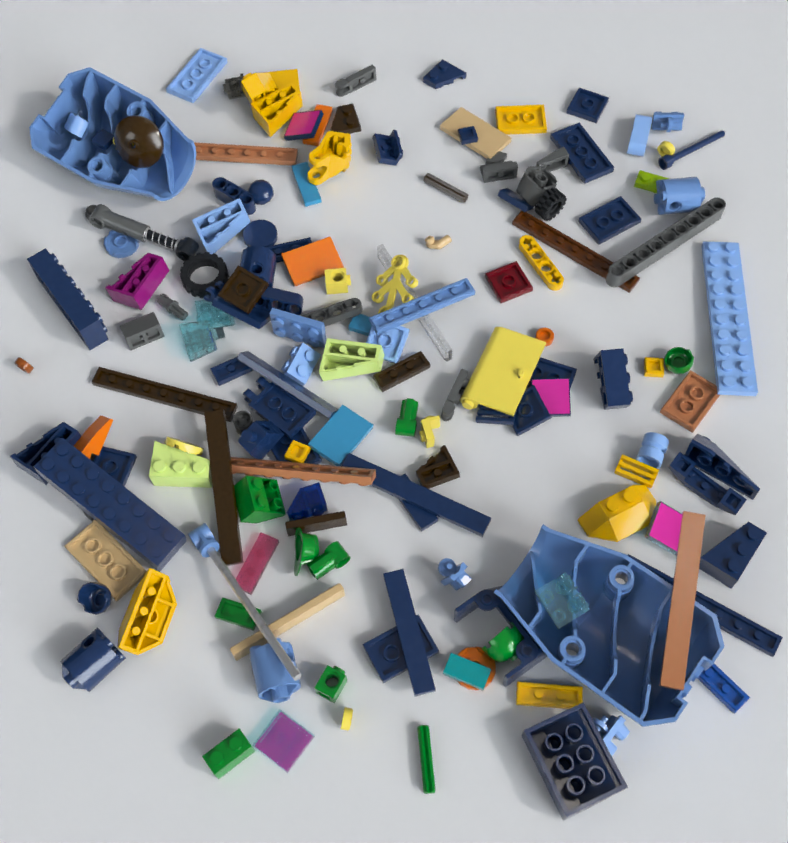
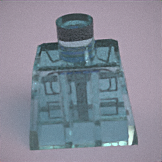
(200, 338)

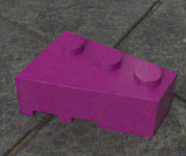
(140, 282)

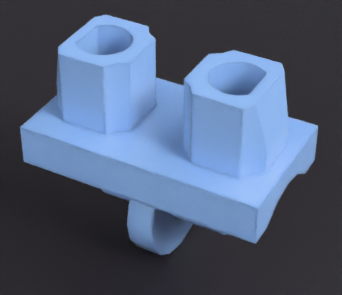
(611, 727)

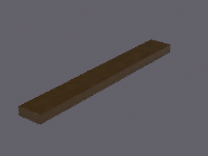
(162, 393)
(223, 487)

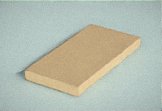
(489, 138)
(106, 559)

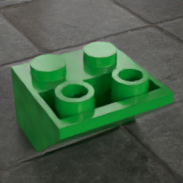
(258, 499)

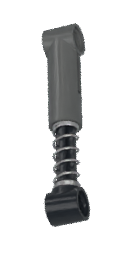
(104, 217)

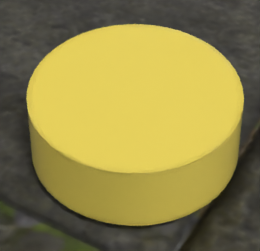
(665, 148)
(347, 717)

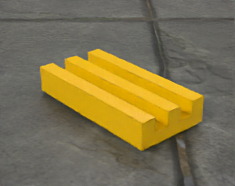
(637, 468)

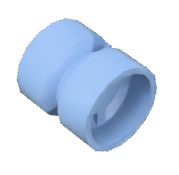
(653, 449)

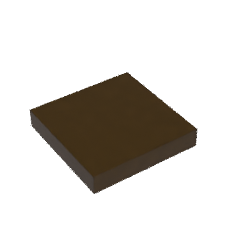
(243, 289)

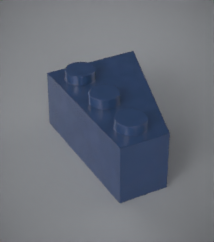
(614, 378)
(732, 555)

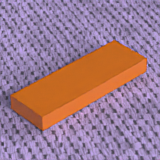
(327, 111)

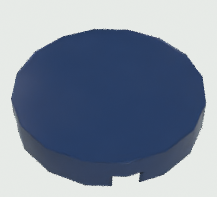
(260, 233)

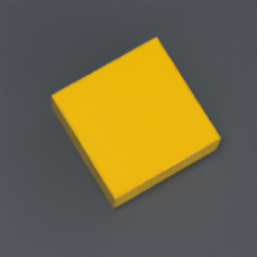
(653, 367)
(297, 452)

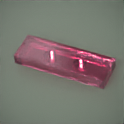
(256, 562)

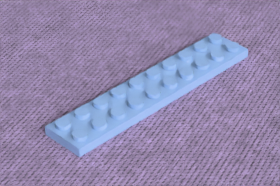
(729, 319)

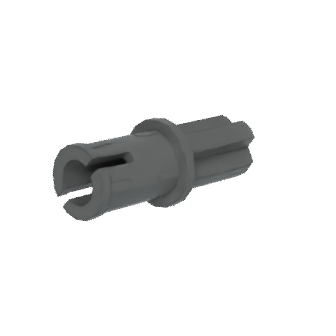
(172, 306)

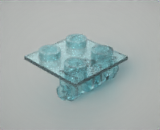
(215, 316)
(562, 600)

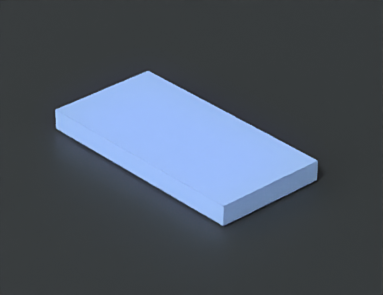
(196, 75)

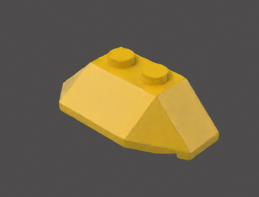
(619, 514)
(147, 614)

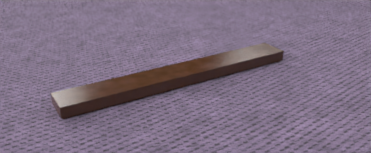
(568, 247)

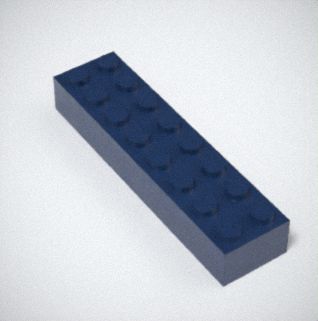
(110, 504)

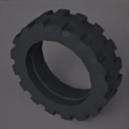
(196, 262)

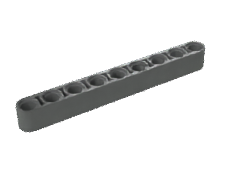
(665, 242)

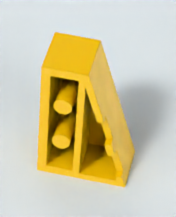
(257, 86)
(277, 108)

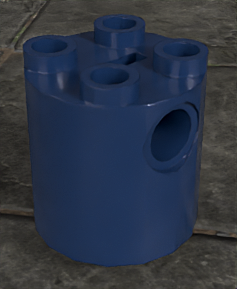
(260, 262)
(90, 661)

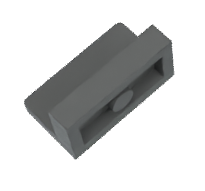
(499, 171)

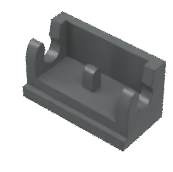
(142, 331)

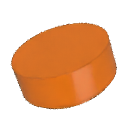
(545, 335)

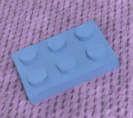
(298, 328)

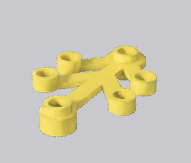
(399, 266)

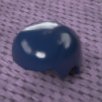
(261, 191)
(94, 597)

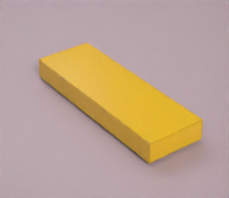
(548, 695)

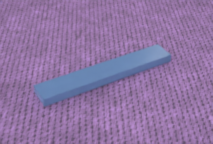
(421, 306)

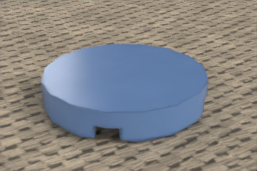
(120, 245)

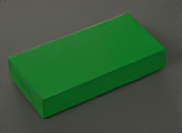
(235, 613)

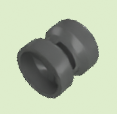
(242, 421)

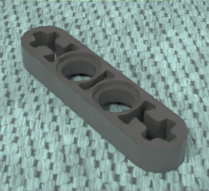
(328, 311)

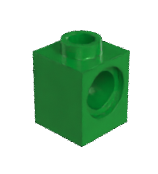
(327, 692)

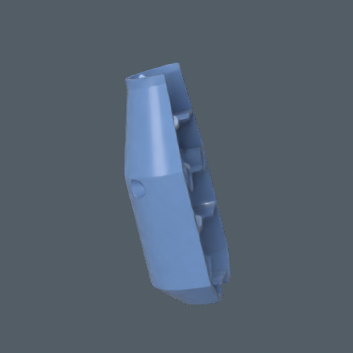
(104, 105)
(621, 634)

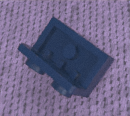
(388, 148)

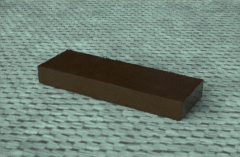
(401, 371)
(317, 523)

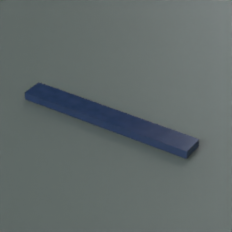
(423, 497)
(731, 621)

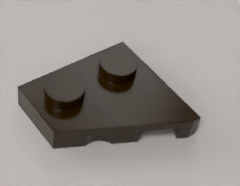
(346, 120)
(438, 470)

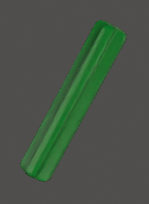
(426, 759)

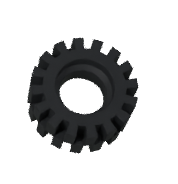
(550, 204)

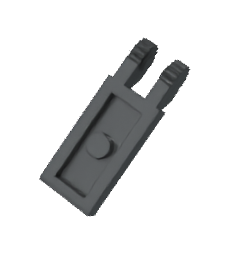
(356, 81)
(454, 395)

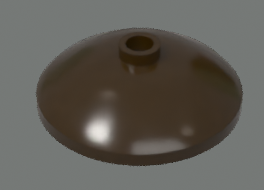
(144, 135)

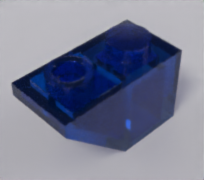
(307, 503)

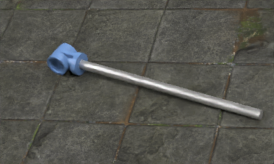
(208, 547)

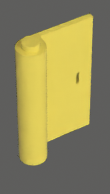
(497, 373)

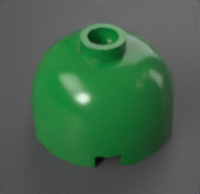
(504, 645)

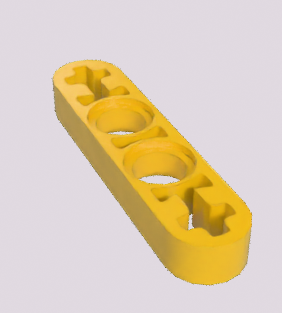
(543, 261)

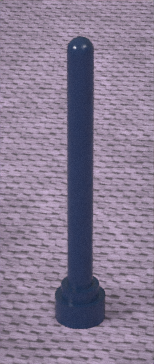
(667, 160)

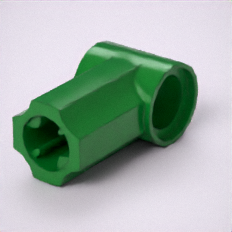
(407, 421)
(333, 557)

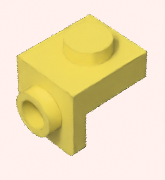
(426, 433)

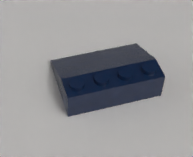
(573, 761)

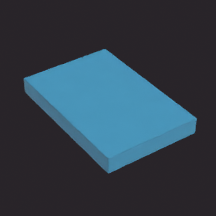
(340, 435)

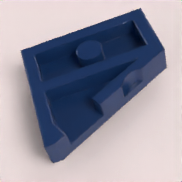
(443, 74)

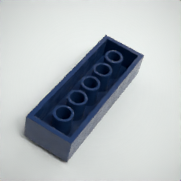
(69, 298)

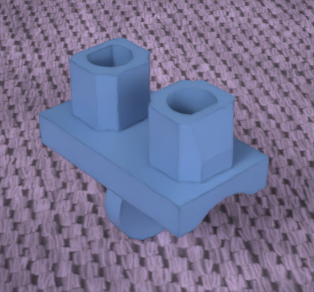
(667, 121)
(453, 574)

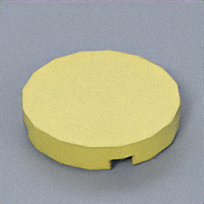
(184, 446)

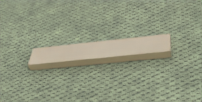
(289, 620)

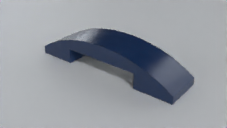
(704, 486)

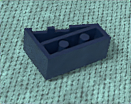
(35, 452)

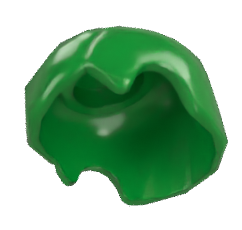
(679, 360)

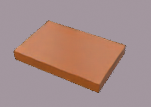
(311, 260)

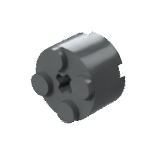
(535, 183)

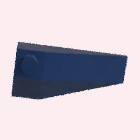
(717, 464)

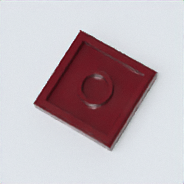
(508, 282)

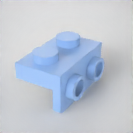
(301, 363)

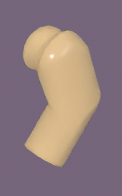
(437, 244)

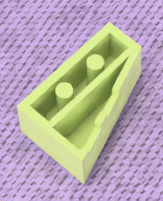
(350, 359)
(178, 468)

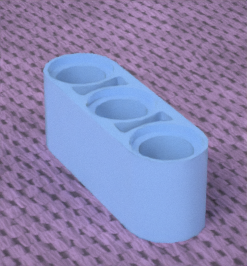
(76, 124)
(639, 135)

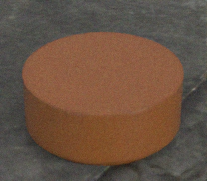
(23, 365)

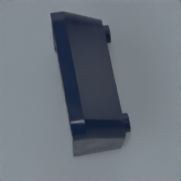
(526, 651)

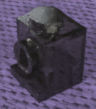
(233, 87)

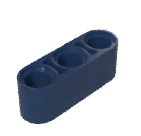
(228, 192)
(281, 300)

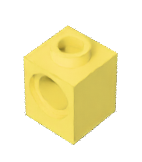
(337, 281)

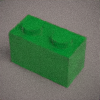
(228, 753)

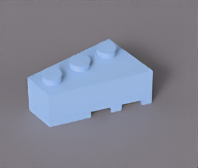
(221, 225)

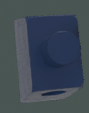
(260, 438)

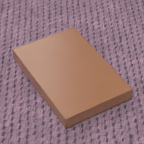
(690, 401)

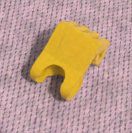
(331, 157)

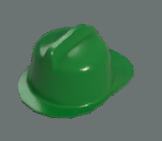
(305, 549)

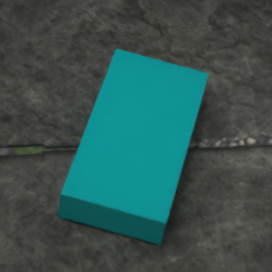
(467, 671)

